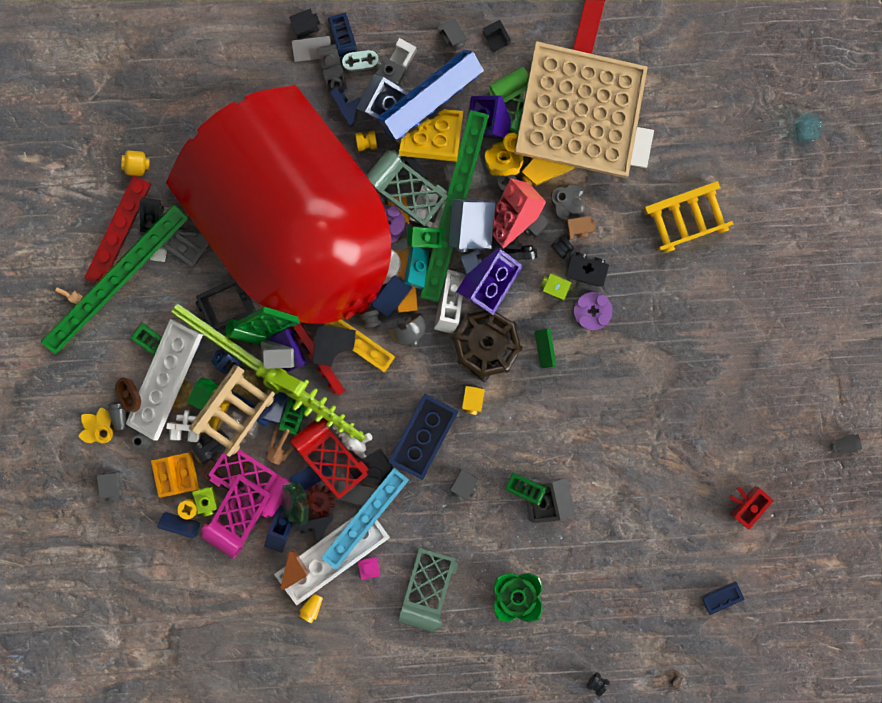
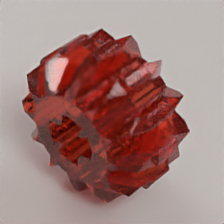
(323, 495)

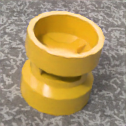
(366, 141)

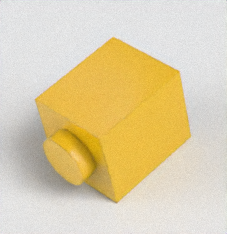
(473, 399)

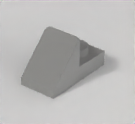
(276, 355)

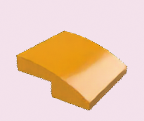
(175, 474)

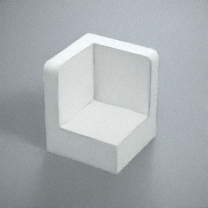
(403, 53)

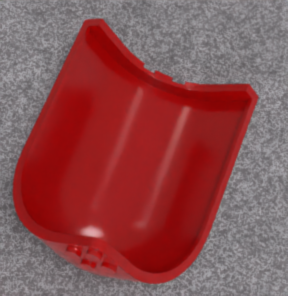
(285, 207)

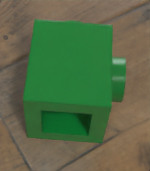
(202, 392)

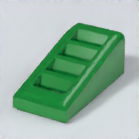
(134, 336)
(283, 427)
(513, 480)

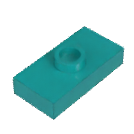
(416, 267)

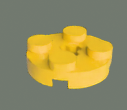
(501, 167)

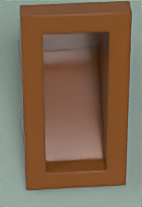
(294, 570)

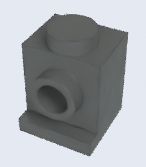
(452, 34)

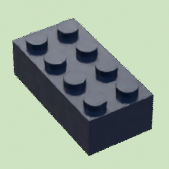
(423, 436)

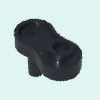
(526, 253)

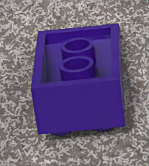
(490, 281)

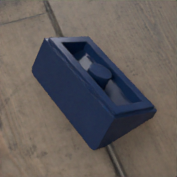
(391, 296)
(308, 477)
(178, 525)

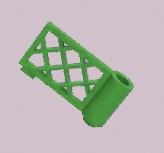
(510, 87)

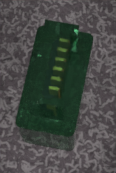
(295, 504)

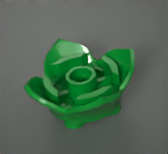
(528, 608)

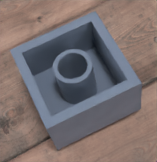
(380, 96)

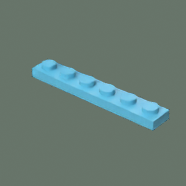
(365, 518)

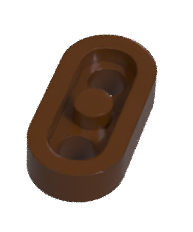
(128, 394)

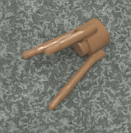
(276, 453)

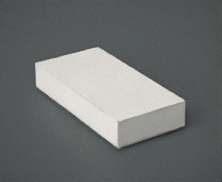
(642, 147)

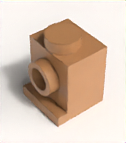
(580, 227)

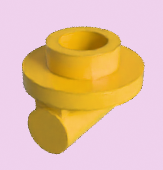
(509, 142)

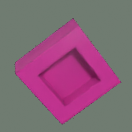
(369, 568)

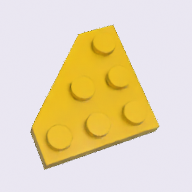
(435, 137)

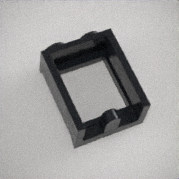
(204, 305)

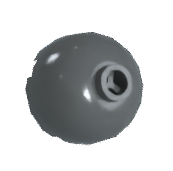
(408, 329)

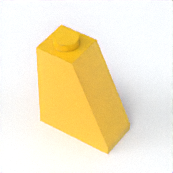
(541, 171)

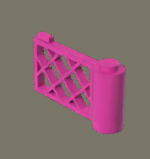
(273, 486)
(220, 535)

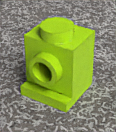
(209, 494)

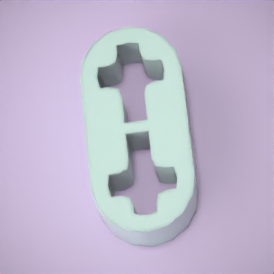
(361, 55)

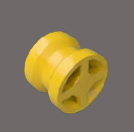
(190, 507)

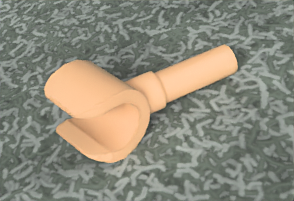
(74, 297)

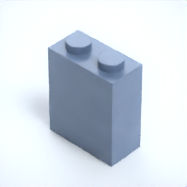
(471, 224)

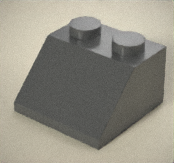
(555, 503)

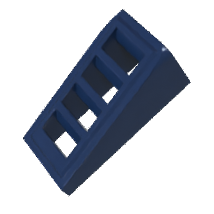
(347, 45)

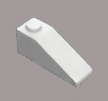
(450, 303)

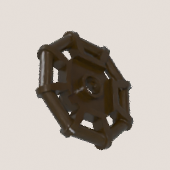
(477, 348)

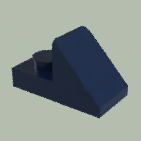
(348, 110)

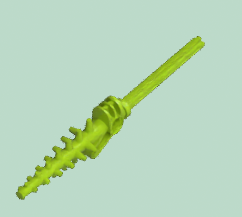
(274, 378)

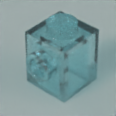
(808, 127)

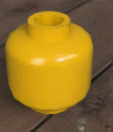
(134, 163)

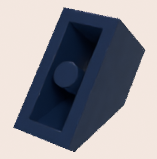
(278, 532)

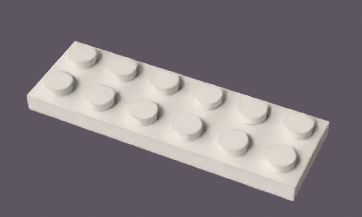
(164, 379)
(320, 571)

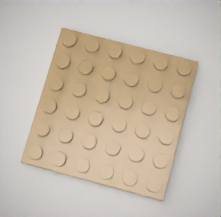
(581, 110)

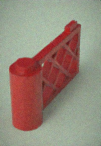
(310, 439)

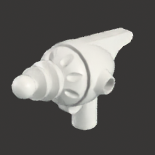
(353, 444)

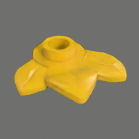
(94, 425)

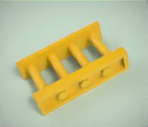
(674, 203)

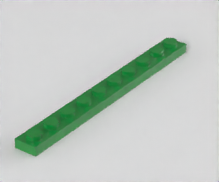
(458, 189)
(114, 279)

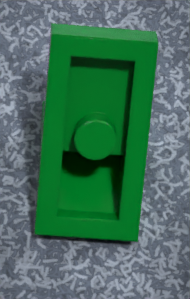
(424, 237)

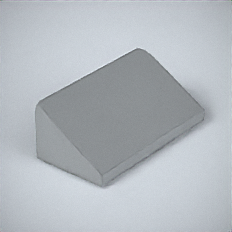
(307, 48)

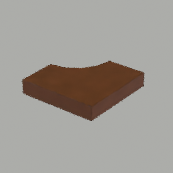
(222, 471)

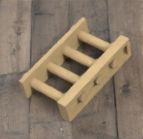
(224, 393)

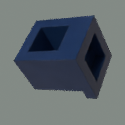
(222, 359)

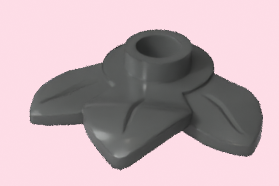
(570, 203)

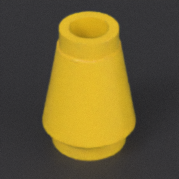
(311, 608)

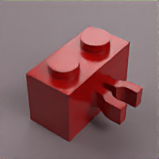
(751, 506)

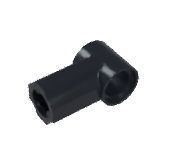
(206, 448)

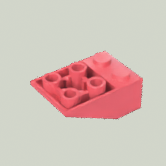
(516, 211)

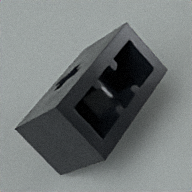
(595, 277)

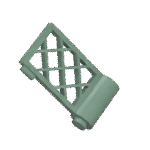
(387, 169)
(420, 615)

